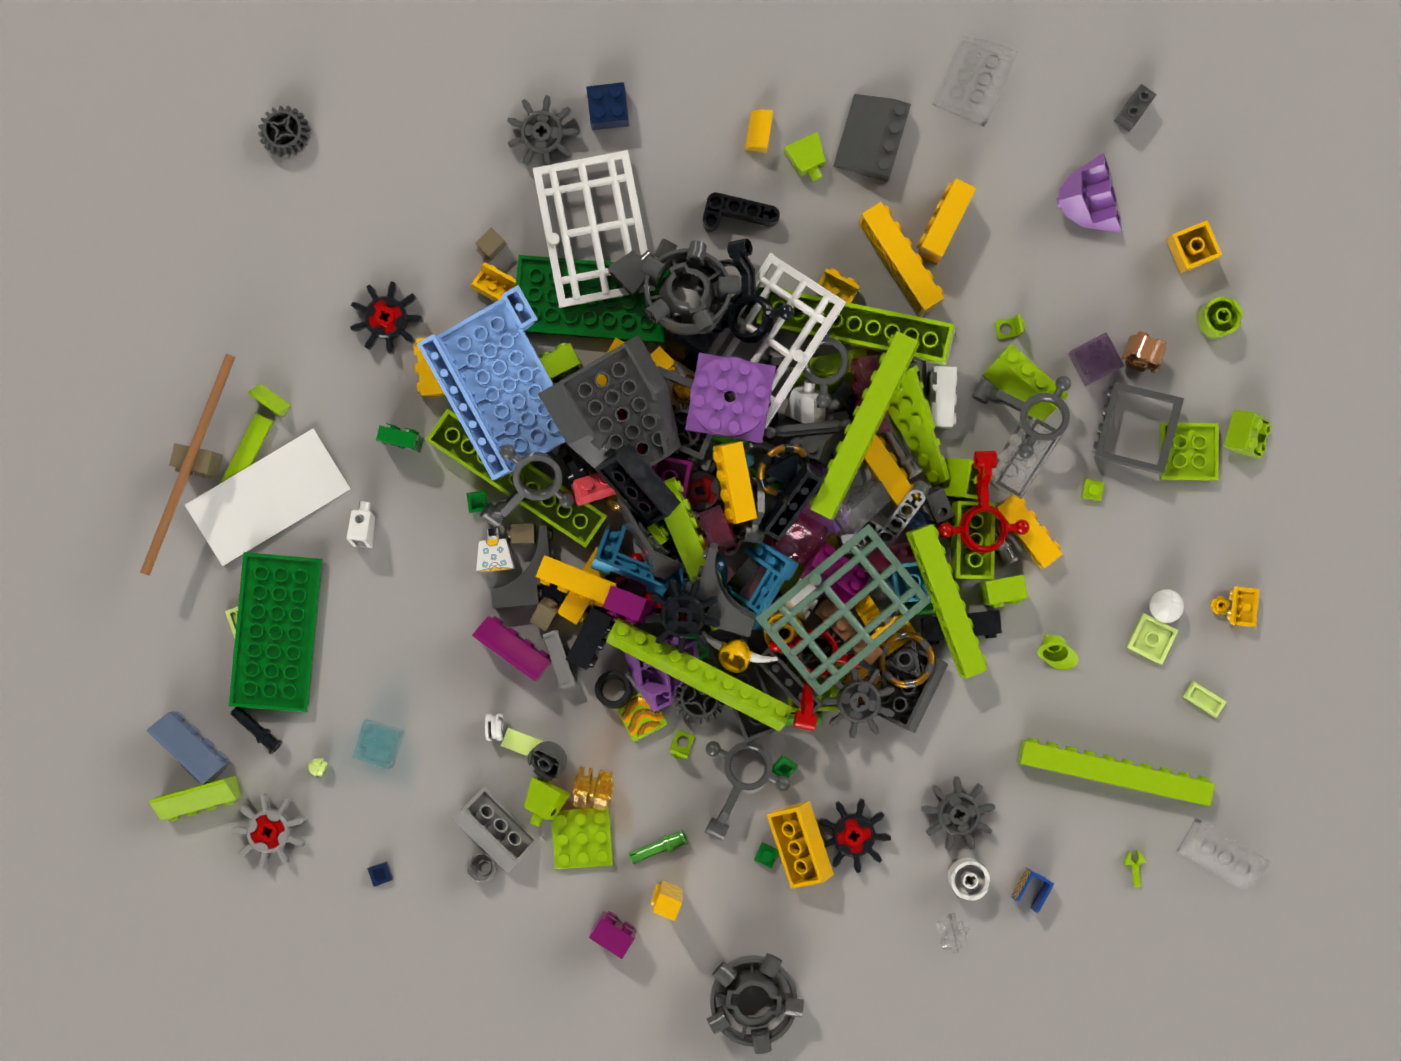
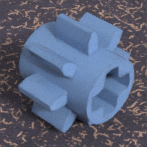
(920, 520)

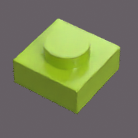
(1092, 490)

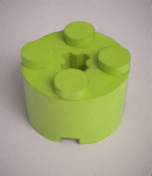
(1227, 309)

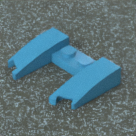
(609, 559)
(778, 570)

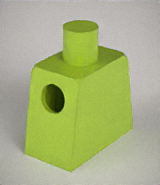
(807, 156)
(544, 800)

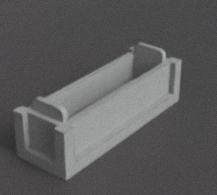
(558, 655)

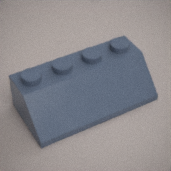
(189, 747)

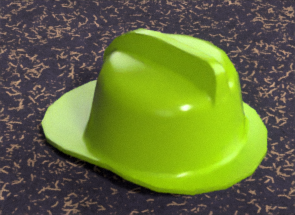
(1057, 652)

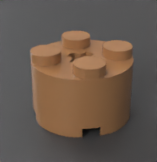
(1144, 352)

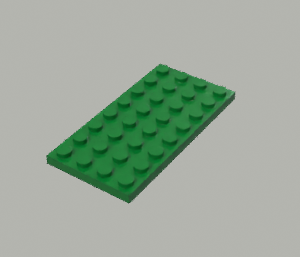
(604, 319)
(275, 632)

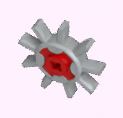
(265, 820)

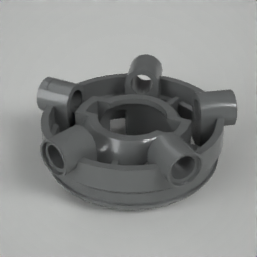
(681, 265)
(762, 977)

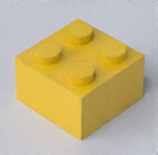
(1193, 247)

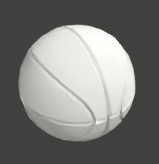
(1166, 606)

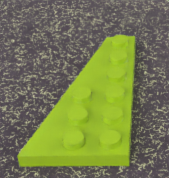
(915, 422)

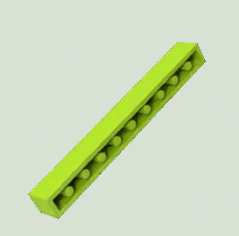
(865, 424)
(699, 675)
(1114, 772)

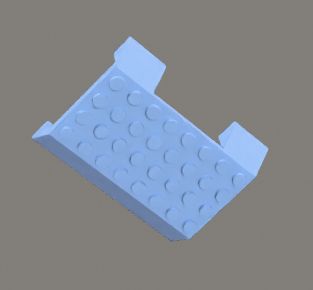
(495, 381)

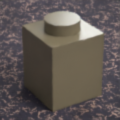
(490, 244)
(522, 533)
(545, 613)

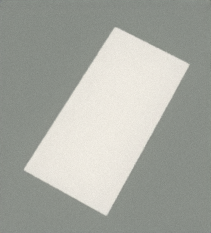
(267, 497)

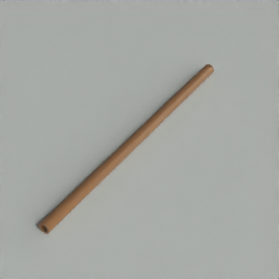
(187, 464)

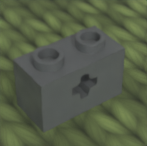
(1135, 107)

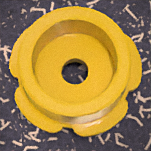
(1215, 605)

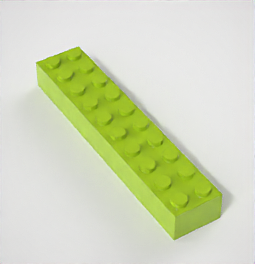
(872, 327)
(576, 522)

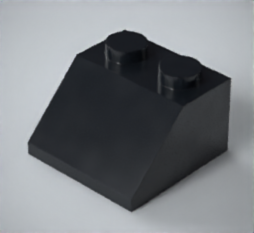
(687, 348)

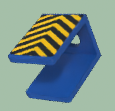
(1043, 893)

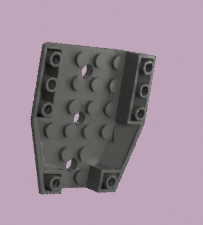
(588, 411)

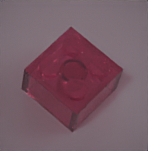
(717, 528)
(802, 539)

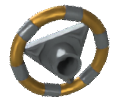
(907, 659)

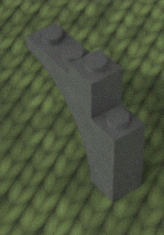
(525, 588)
(731, 614)

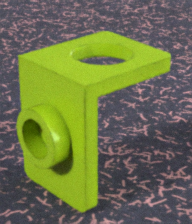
(1017, 327)
(681, 752)

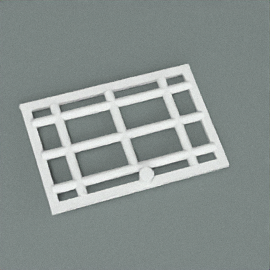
(593, 228)
(794, 352)

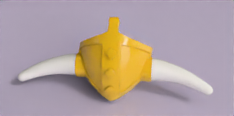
(736, 654)

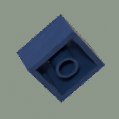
(607, 106)

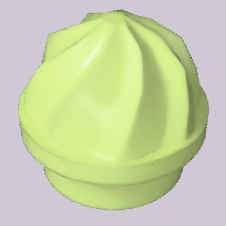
(318, 767)

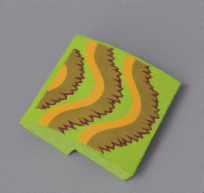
(640, 718)

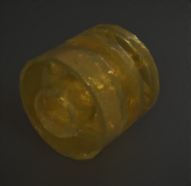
(597, 789)

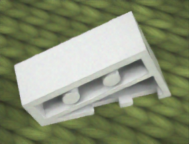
(942, 396)

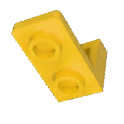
(867, 612)

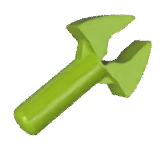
(1135, 866)

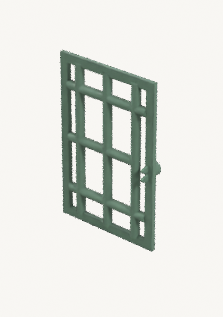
(843, 610)

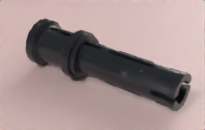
(262, 735)

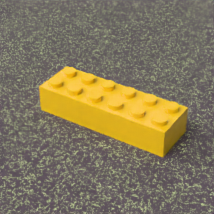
(901, 259)

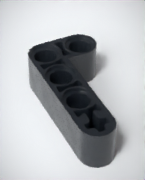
(741, 214)

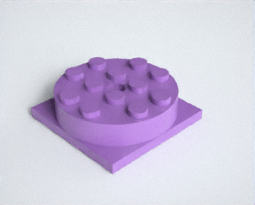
(738, 419)

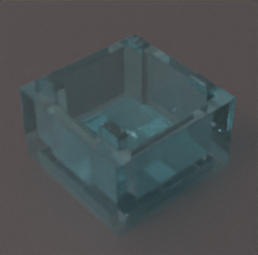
(378, 744)

